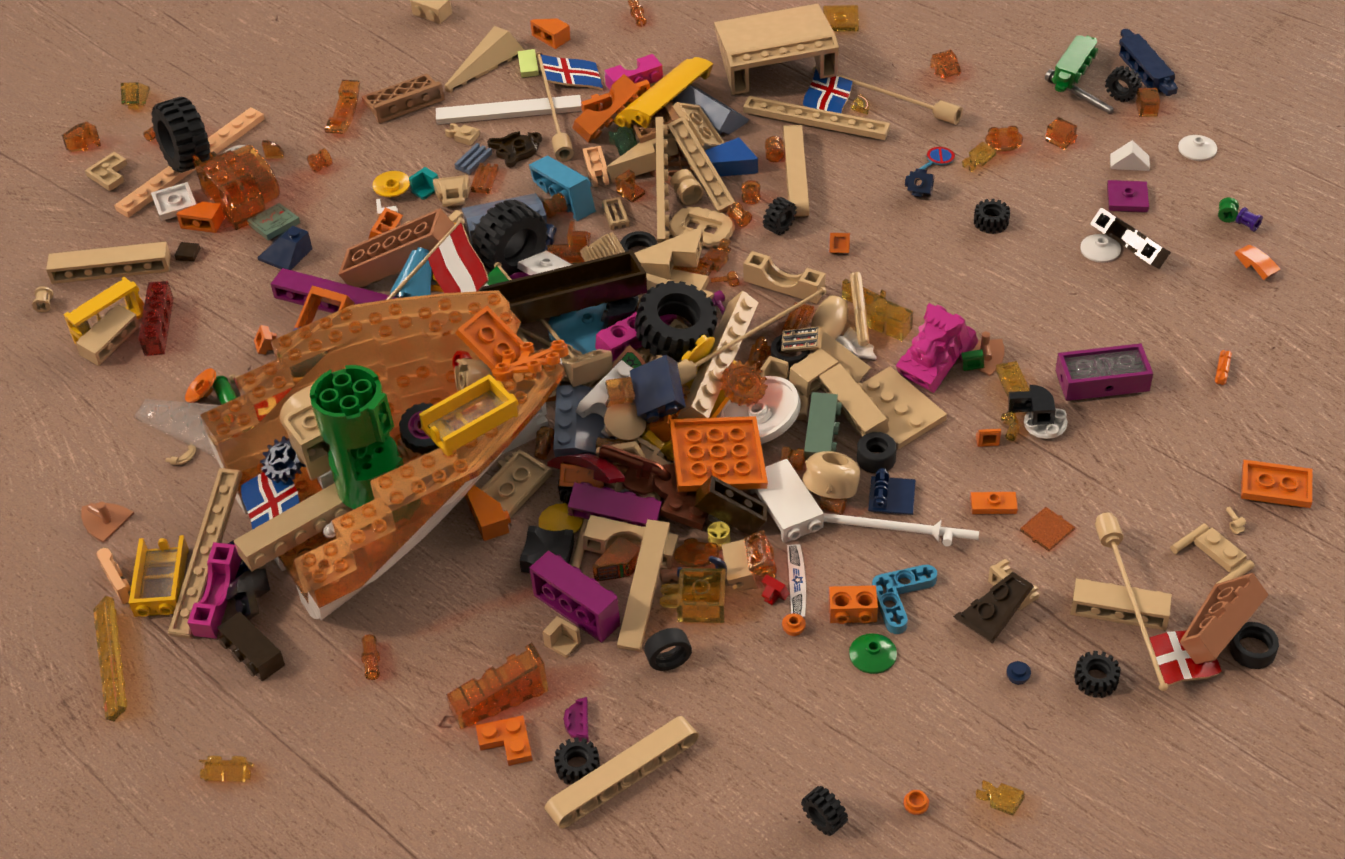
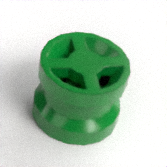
(1228, 209)

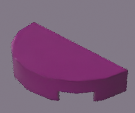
(577, 719)

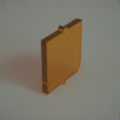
(1047, 529)

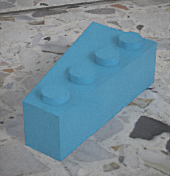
(558, 178)

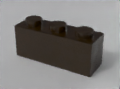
(731, 505)
(250, 647)

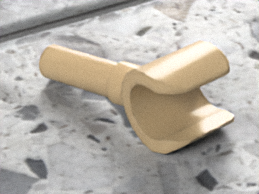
(1237, 524)

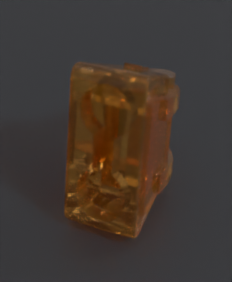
(760, 555)

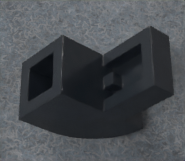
(1036, 401)
(246, 590)

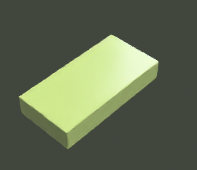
(528, 63)

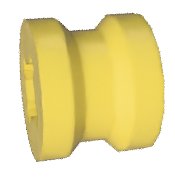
(719, 533)

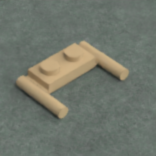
(1218, 549)

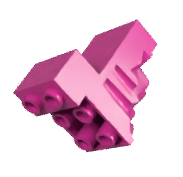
(936, 348)

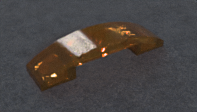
(345, 107)

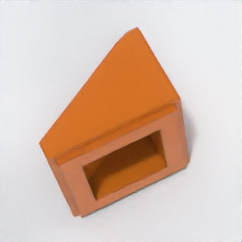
(988, 437)

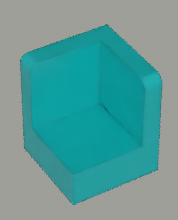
(422, 183)

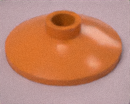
(201, 386)

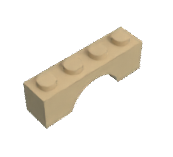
(761, 271)
(603, 533)

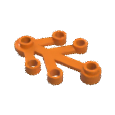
(528, 362)

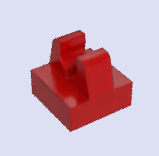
(773, 590)

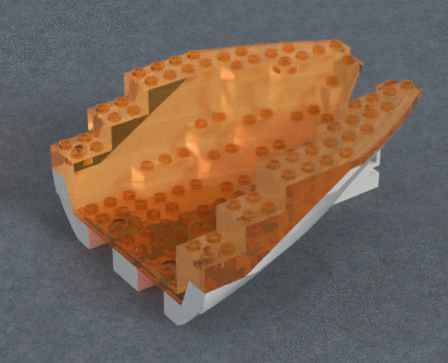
(412, 353)

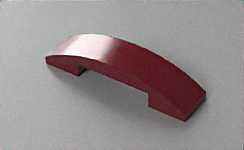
(603, 470)

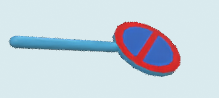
(939, 156)

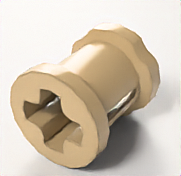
(43, 299)

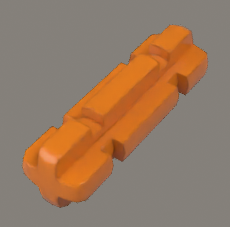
(1223, 367)

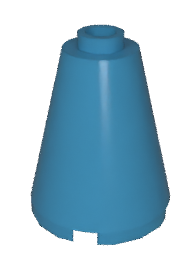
(421, 282)

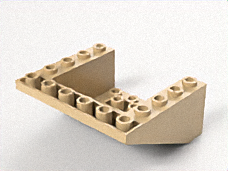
(776, 39)

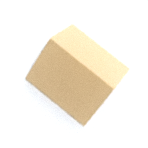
(588, 366)

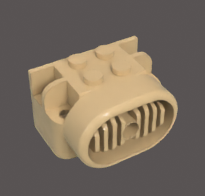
(304, 434)

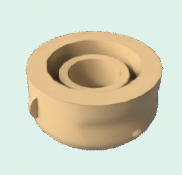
(831, 475)

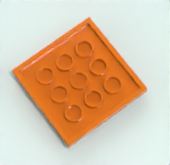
(720, 448)

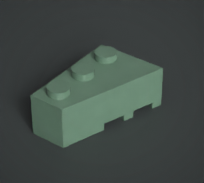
(822, 423)

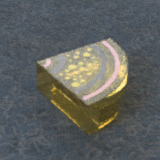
(860, 104)

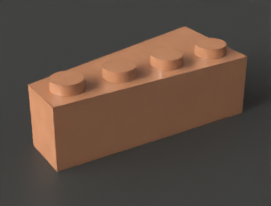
(1222, 616)

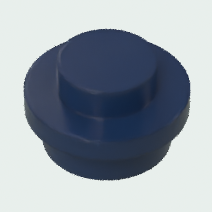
(1018, 672)

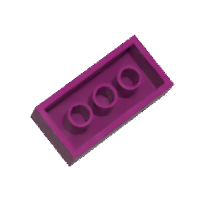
(575, 596)

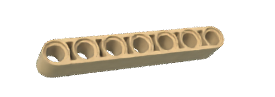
(796, 169)
(621, 772)

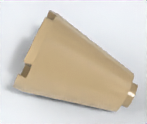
(469, 372)

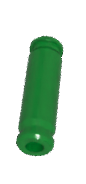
(223, 389)

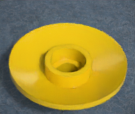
(391, 184)

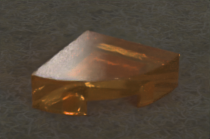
(272, 150)

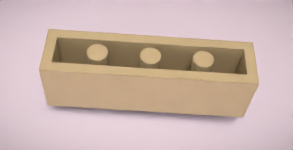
(856, 405)
(1113, 604)

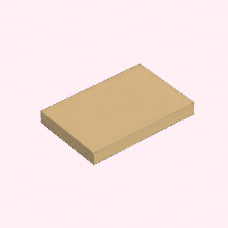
(699, 124)
(517, 481)

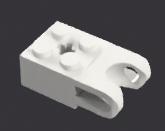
(595, 400)

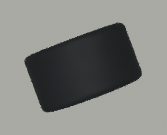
(880, 443)

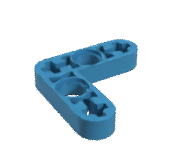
(894, 588)

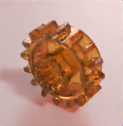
(743, 383)

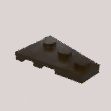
(996, 608)

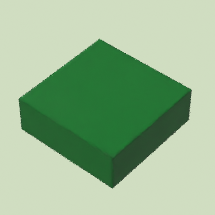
(972, 360)

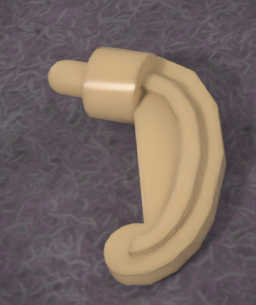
(184, 458)

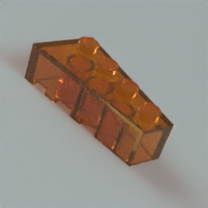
(499, 688)

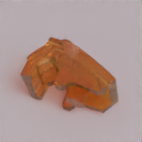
(945, 64)
(80, 137)

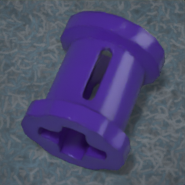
(1249, 219)

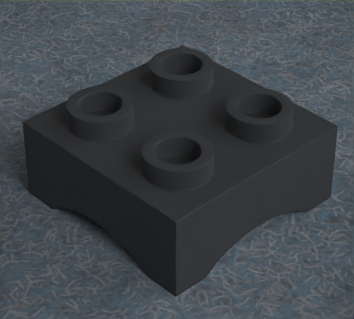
(542, 540)

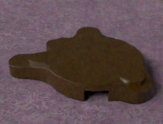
(515, 146)

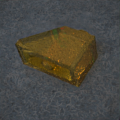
(134, 94)

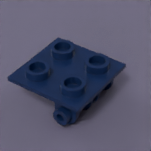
(891, 494)

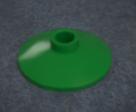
(871, 660)

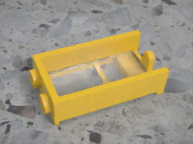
(86, 315)
(468, 414)
(157, 578)

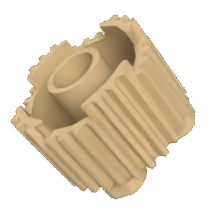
(603, 247)

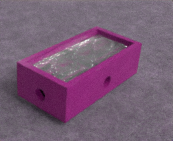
(1104, 372)

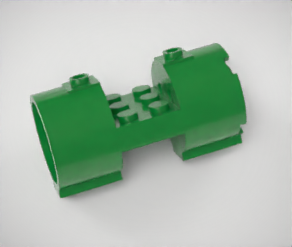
(356, 424)

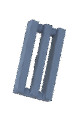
(470, 158)

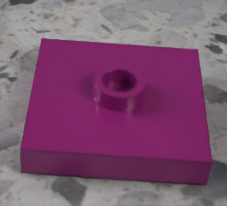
(1127, 196)

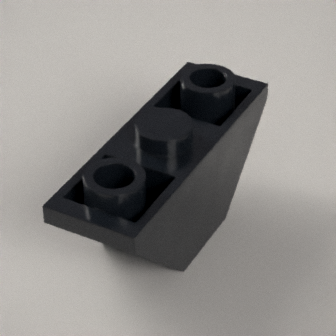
(619, 310)

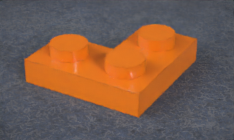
(506, 733)

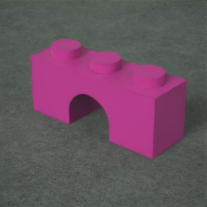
(647, 69)

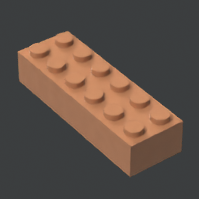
(390, 250)

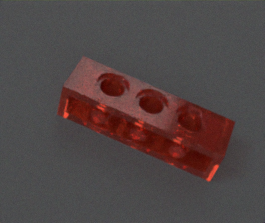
(156, 318)

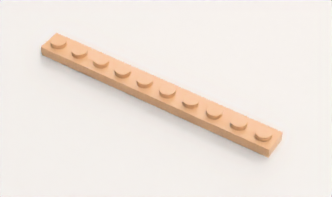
(168, 177)

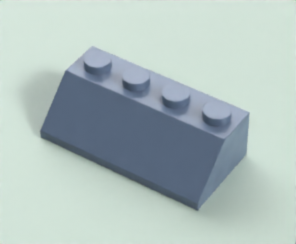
(720, 115)

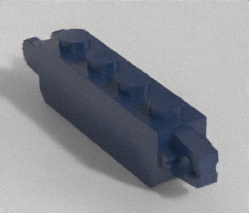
(1145, 61)

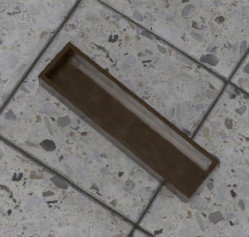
(573, 287)

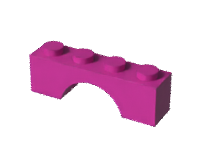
(209, 611)

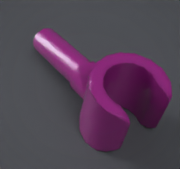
(718, 299)

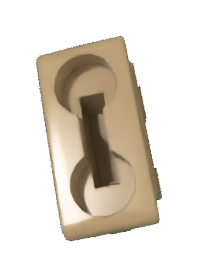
(452, 190)

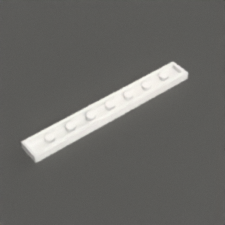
(507, 109)

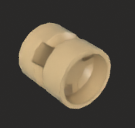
(686, 187)

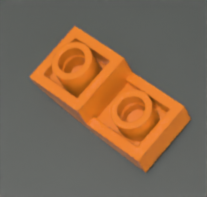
(1254, 257)

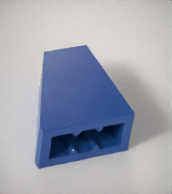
(733, 158)

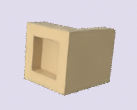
(775, 367)
(561, 637)

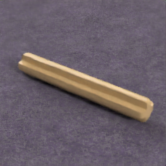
(859, 308)

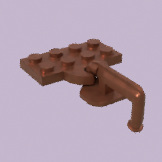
(648, 477)

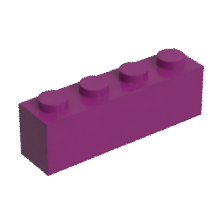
(613, 505)

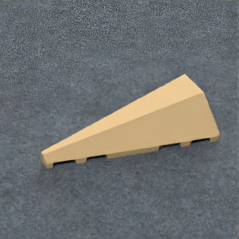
(492, 50)

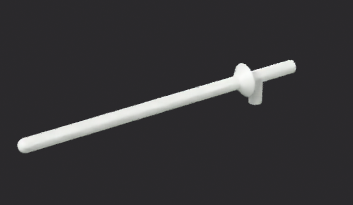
(936, 530)

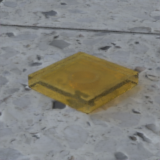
(842, 17)

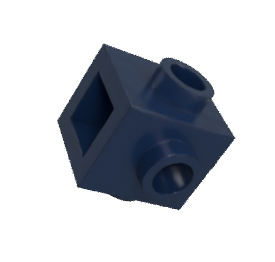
(926, 186)

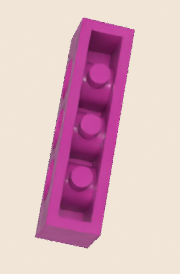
(622, 334)

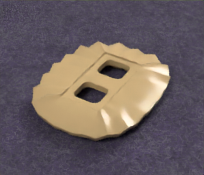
(705, 218)

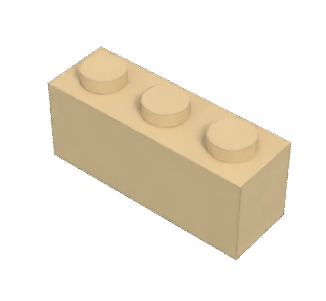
(107, 334)

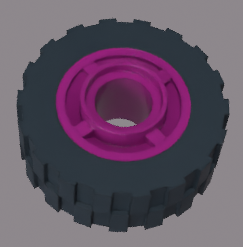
(410, 434)

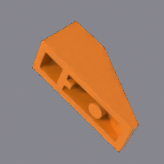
(487, 514)

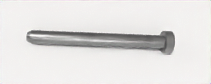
(1083, 94)

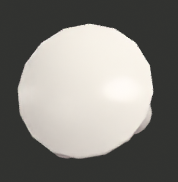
(1047, 430)

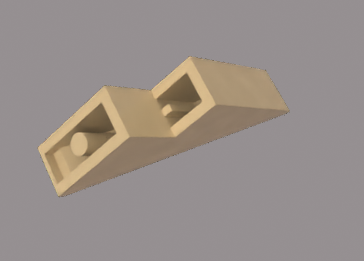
(640, 158)
(677, 251)

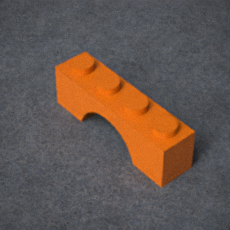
(592, 122)

